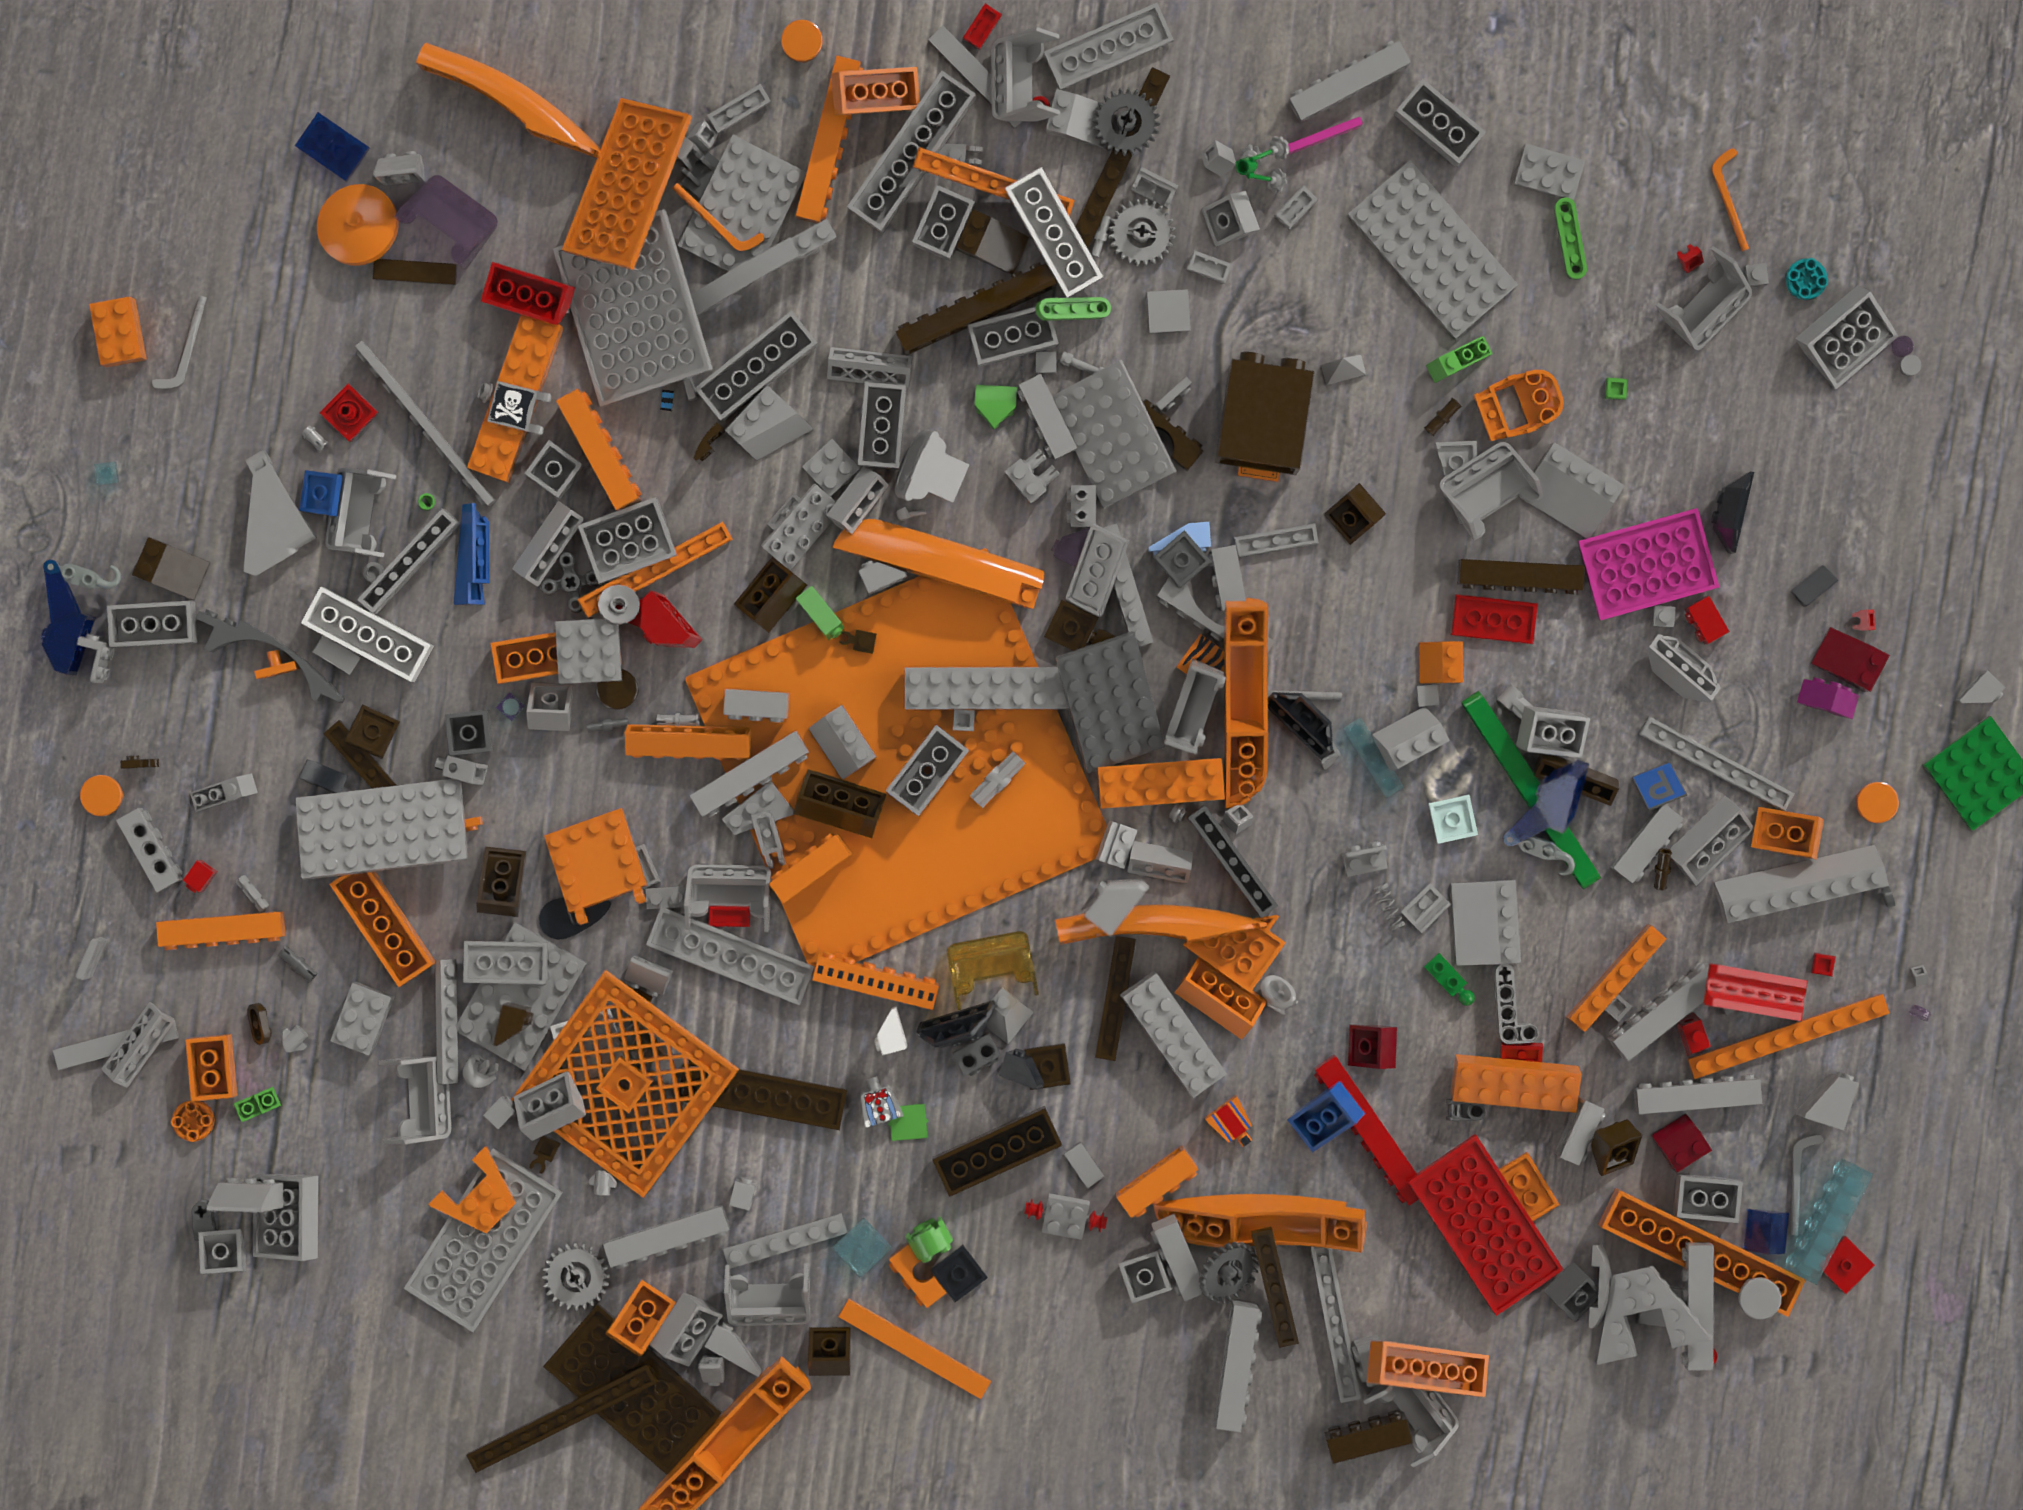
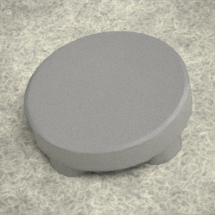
(1759, 1298)

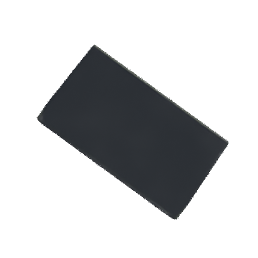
(1814, 586)

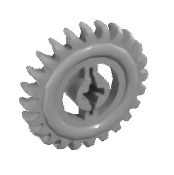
(1121, 230)
(586, 1293)

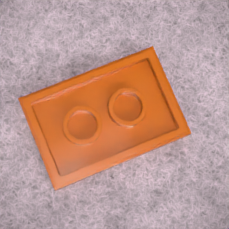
(1529, 1186)

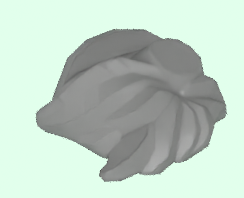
(1278, 994)

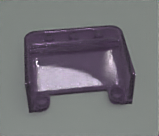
(453, 214)

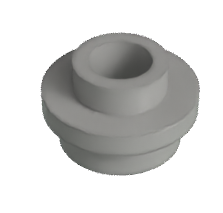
(485, 392)
(1178, 813)

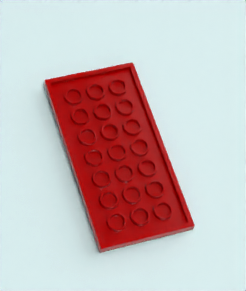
(1485, 1224)

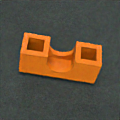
(927, 1290)

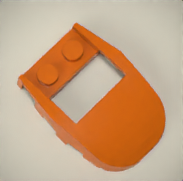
(1537, 395)

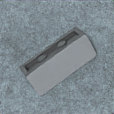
(1160, 862)

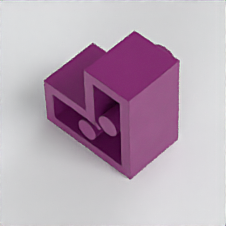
(1828, 697)

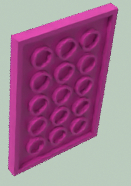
(1648, 564)

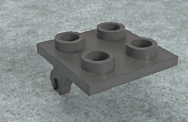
(701, 174)

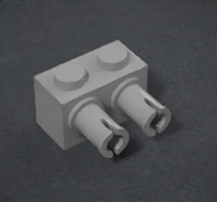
(1029, 485)
(1082, 506)

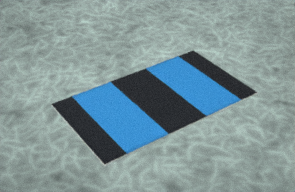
(667, 400)

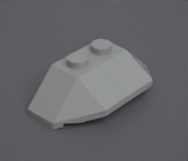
(1682, 669)

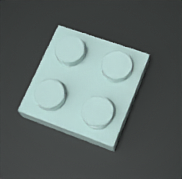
(1453, 819)

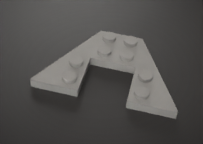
(1640, 1292)

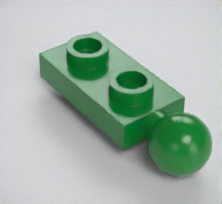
(1449, 979)

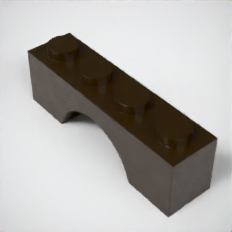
(1184, 450)

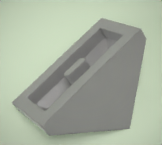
(1343, 369)

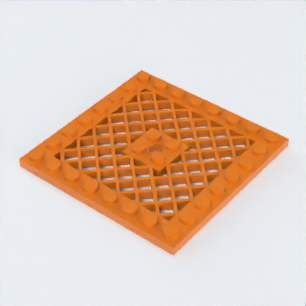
(673, 1035)

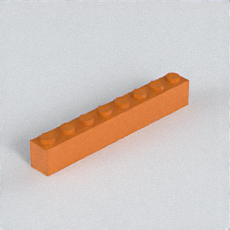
(825, 153)

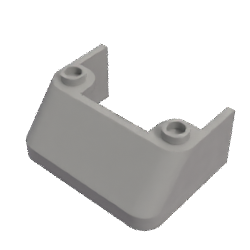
(1012, 76)
(1712, 305)
(351, 526)
(1194, 706)
(728, 887)
(1114, 902)
(427, 1101)
(767, 1303)
(1427, 1415)

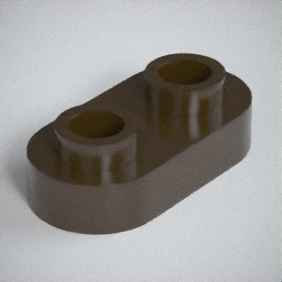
(258, 1023)

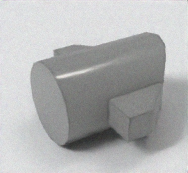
(294, 1039)
(602, 1182)

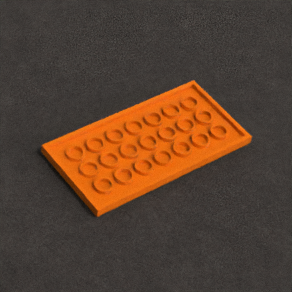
(627, 183)

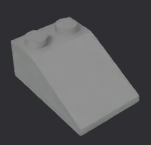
(1075, 118)
(400, 169)

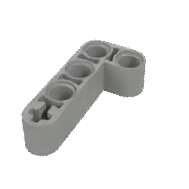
(1509, 1002)

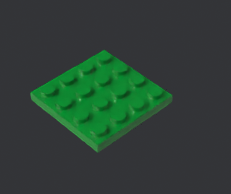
(1978, 773)

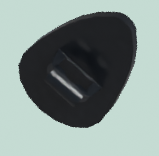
(560, 924)

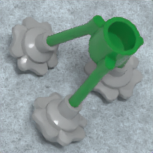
(1252, 157)

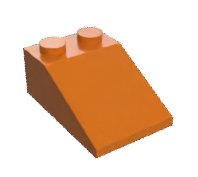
(1787, 833)

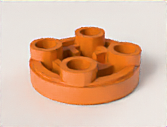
(801, 41)
(101, 795)
(1877, 802)
(193, 1120)

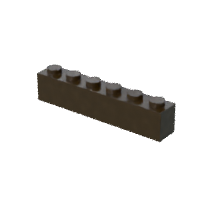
(1520, 575)

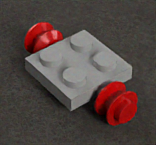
(1065, 1216)

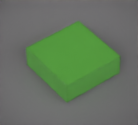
(1616, 388)

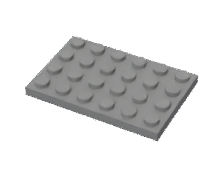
(747, 197)
(1113, 434)
(483, 1011)

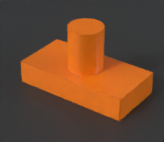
(276, 666)

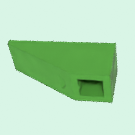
(1458, 359)

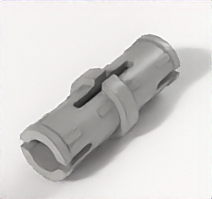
(678, 720)

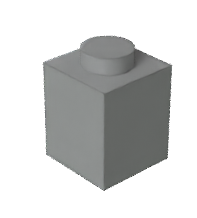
(501, 1111)
(743, 1193)

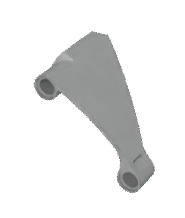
(273, 521)

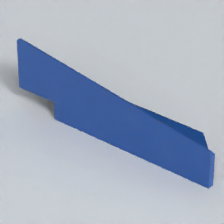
(472, 557)

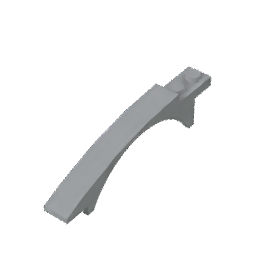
(784, 253)

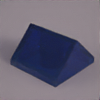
(1766, 1231)

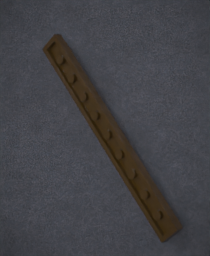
(1116, 165)
(562, 1418)

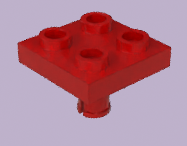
(349, 412)

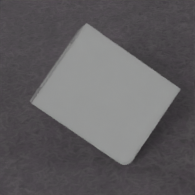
(1218, 158)

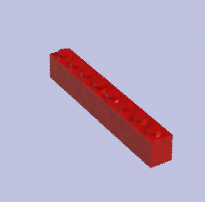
(1372, 1131)

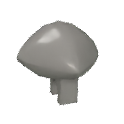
(478, 1072)

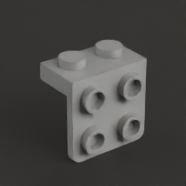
(104, 654)

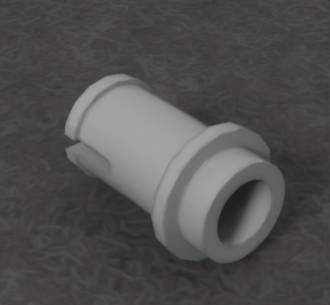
(314, 438)

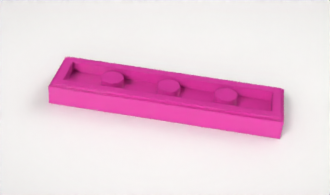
(1325, 135)

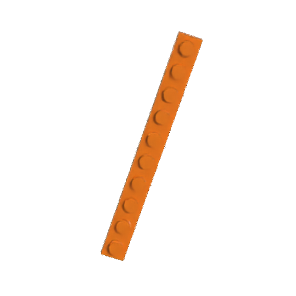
(1788, 1036)

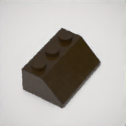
(770, 594)

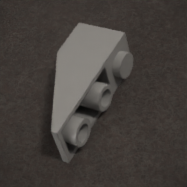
(224, 792)

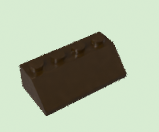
(839, 803)

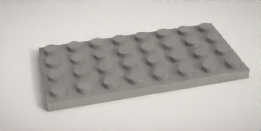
(1432, 249)
(381, 829)
(470, 1267)

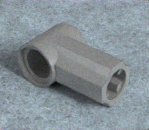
(1513, 700)

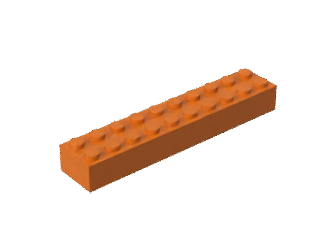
(1667, 1236)

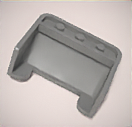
(1488, 485)

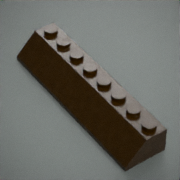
(977, 308)

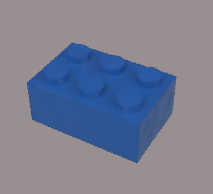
(1326, 1116)

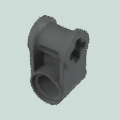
(1463, 1111)
(202, 1222)

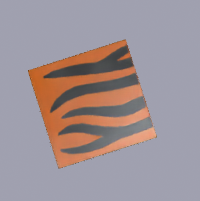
(1203, 651)

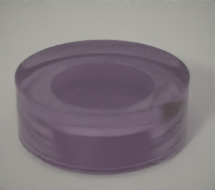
(1902, 346)
(1920, 1012)

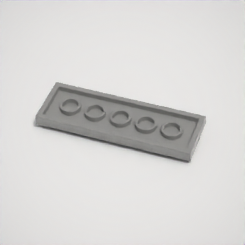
(1108, 46)

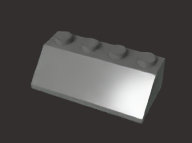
(1711, 840)

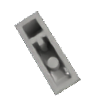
(730, 1346)
(712, 1369)

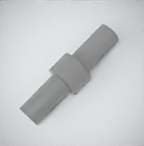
(1101, 236)

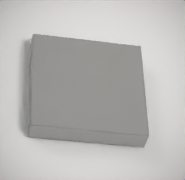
(1168, 311)
(91, 958)

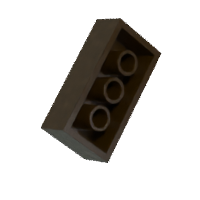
(1368, 1436)

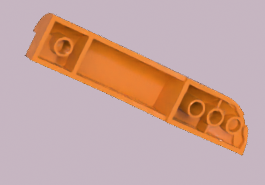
(534, 111)
(943, 561)
(1245, 699)
(1172, 921)
(1293, 1220)
(730, 1438)

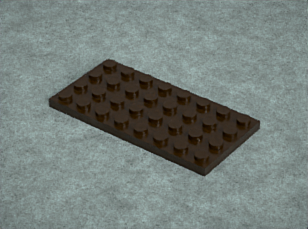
(657, 1420)

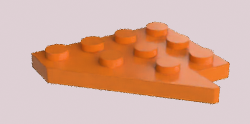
(1241, 955)

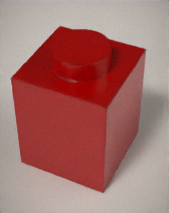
(199, 876)

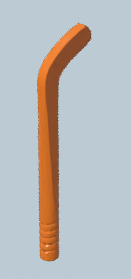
(1719, 178)
(735, 243)

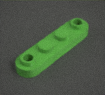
(1570, 238)
(1073, 308)

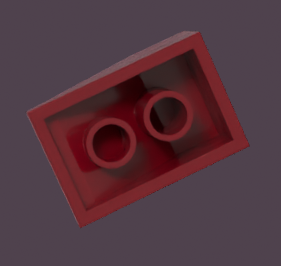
(1850, 659)

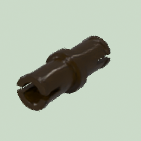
(1442, 417)
(1662, 869)

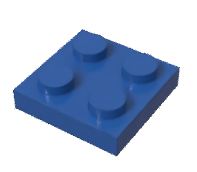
(320, 493)

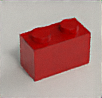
(1706, 620)

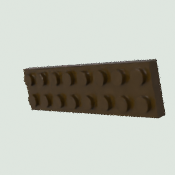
(778, 1098)

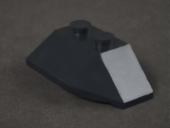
(1731, 510)
(1303, 720)
(956, 1026)

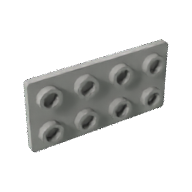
(798, 525)

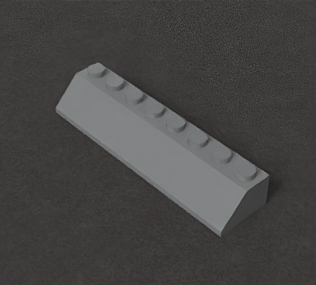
(926, 128)
(1800, 884)

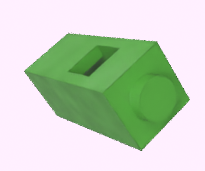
(820, 613)

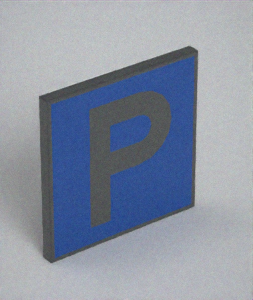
(1659, 786)

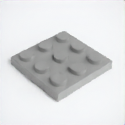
(588, 651)

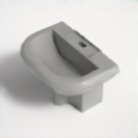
(929, 470)

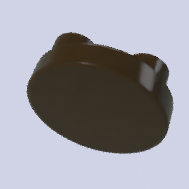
(618, 694)

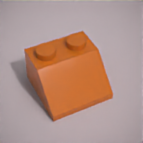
(1441, 662)

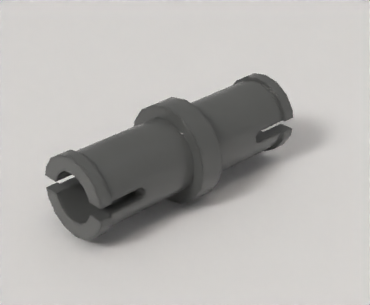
(297, 964)

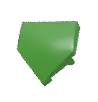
(995, 403)

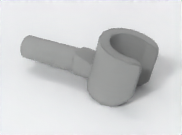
(903, 514)

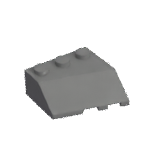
(767, 425)

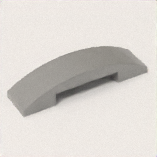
(1600, 1259)

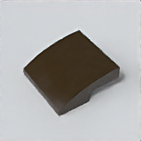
(704, 449)

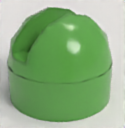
(430, 500)

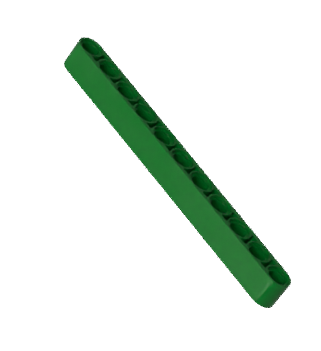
(1525, 782)

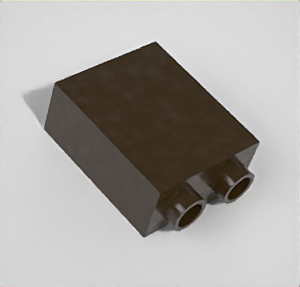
(1264, 414)

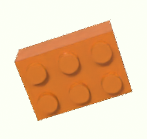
(117, 331)
(211, 1067)
(640, 1318)

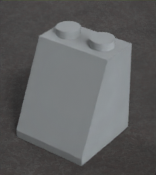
(1830, 1101)

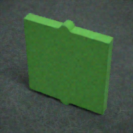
(911, 1125)

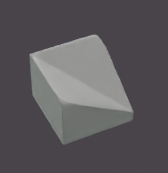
(703, 136)
(1238, 818)

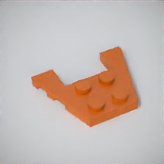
(485, 1203)

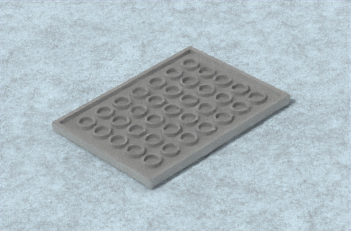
(636, 322)

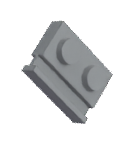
(1116, 844)
(1425, 907)

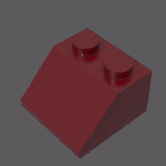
(1372, 1046)
(1681, 1143)

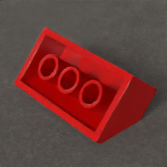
(527, 294)

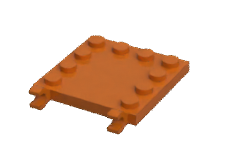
(596, 862)

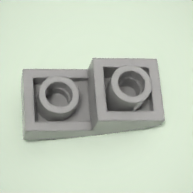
(336, 654)

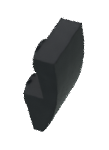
(323, 776)

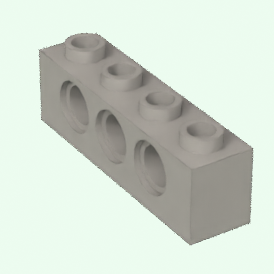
(129, 825)

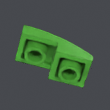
(257, 1104)

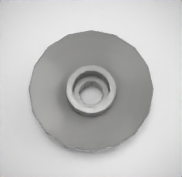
(621, 596)

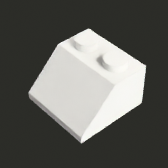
(891, 1034)

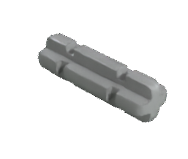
(252, 893)

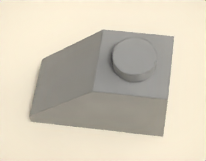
(1982, 689)

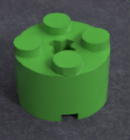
(929, 1239)

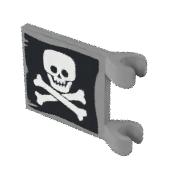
(515, 405)

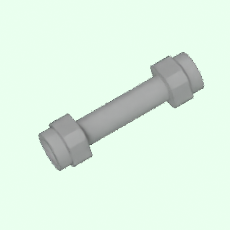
(1067, 359)

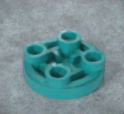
(1806, 279)

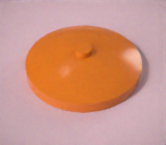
(357, 224)

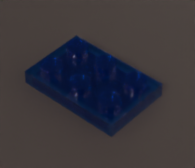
(332, 146)

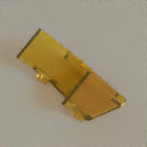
(989, 959)

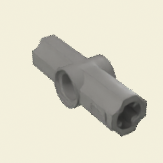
(997, 779)

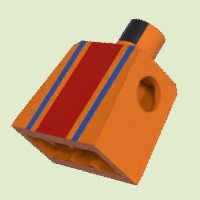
(1231, 1121)

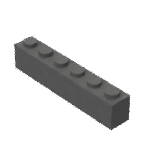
(1232, 861)

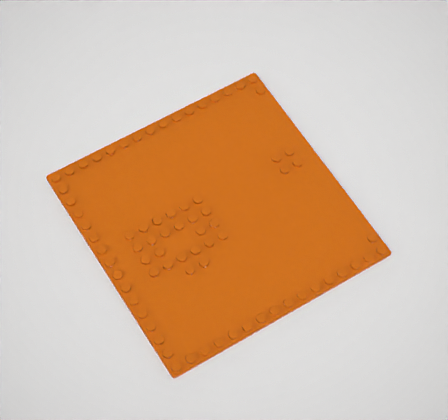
(953, 853)

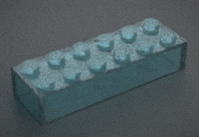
(1828, 1221)

